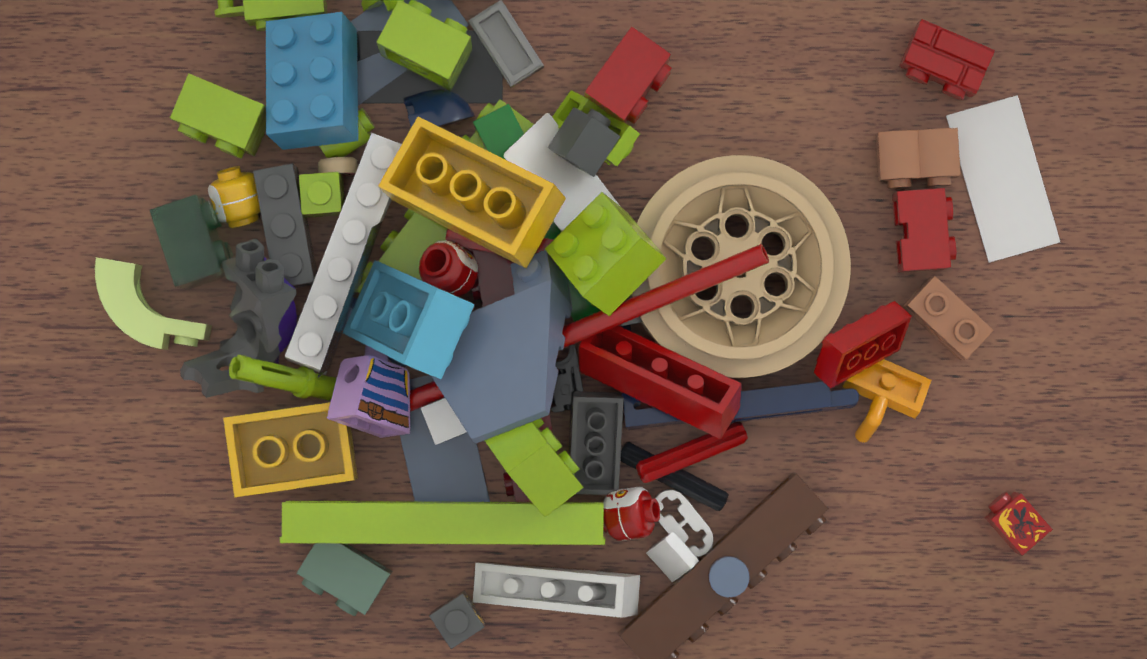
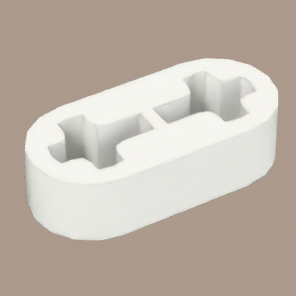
(690, 516)

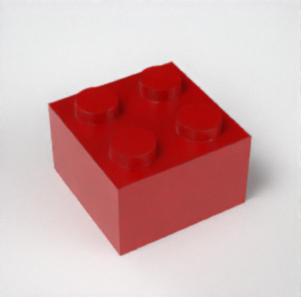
(628, 77)

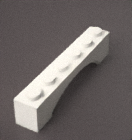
(361, 211)

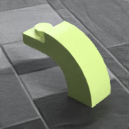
(124, 302)

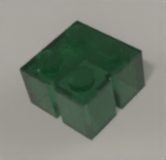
(191, 241)

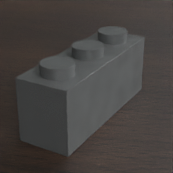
(283, 223)

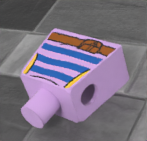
(372, 395)

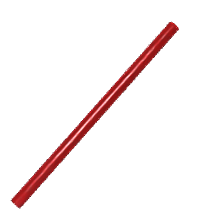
(636, 307)

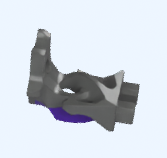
(263, 317)

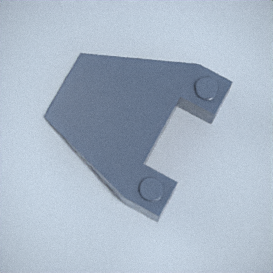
(509, 352)

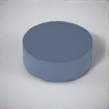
(728, 576)

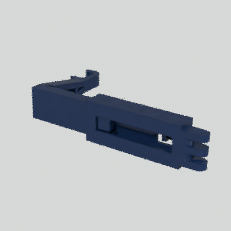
(755, 404)

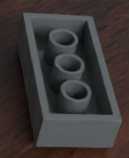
(596, 440)

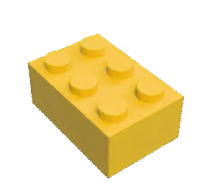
(288, 450)

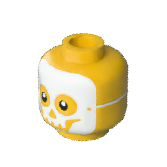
(235, 197)

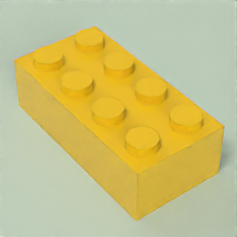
(472, 192)

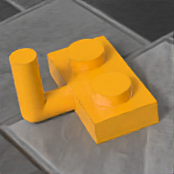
(887, 387)

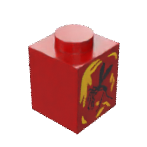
(1017, 522)

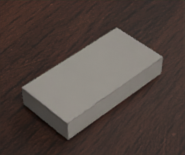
(506, 43)

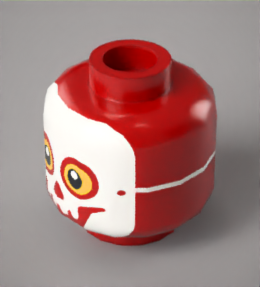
(448, 267)
(630, 513)

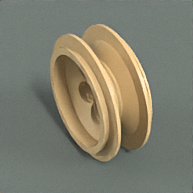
(812, 263)

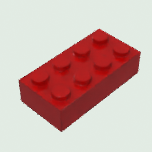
(862, 344)

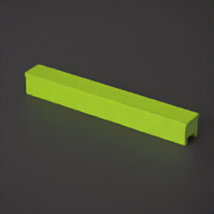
(441, 523)

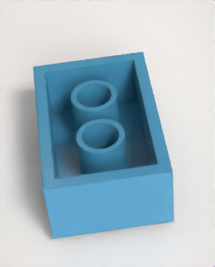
(311, 81)

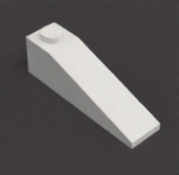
(557, 589)

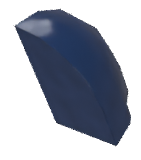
(437, 107)

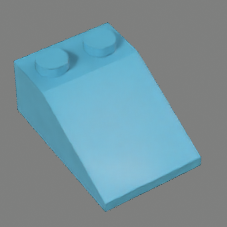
(408, 319)

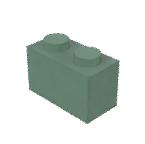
(345, 575)

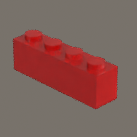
(661, 379)

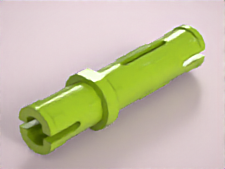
(301, 381)

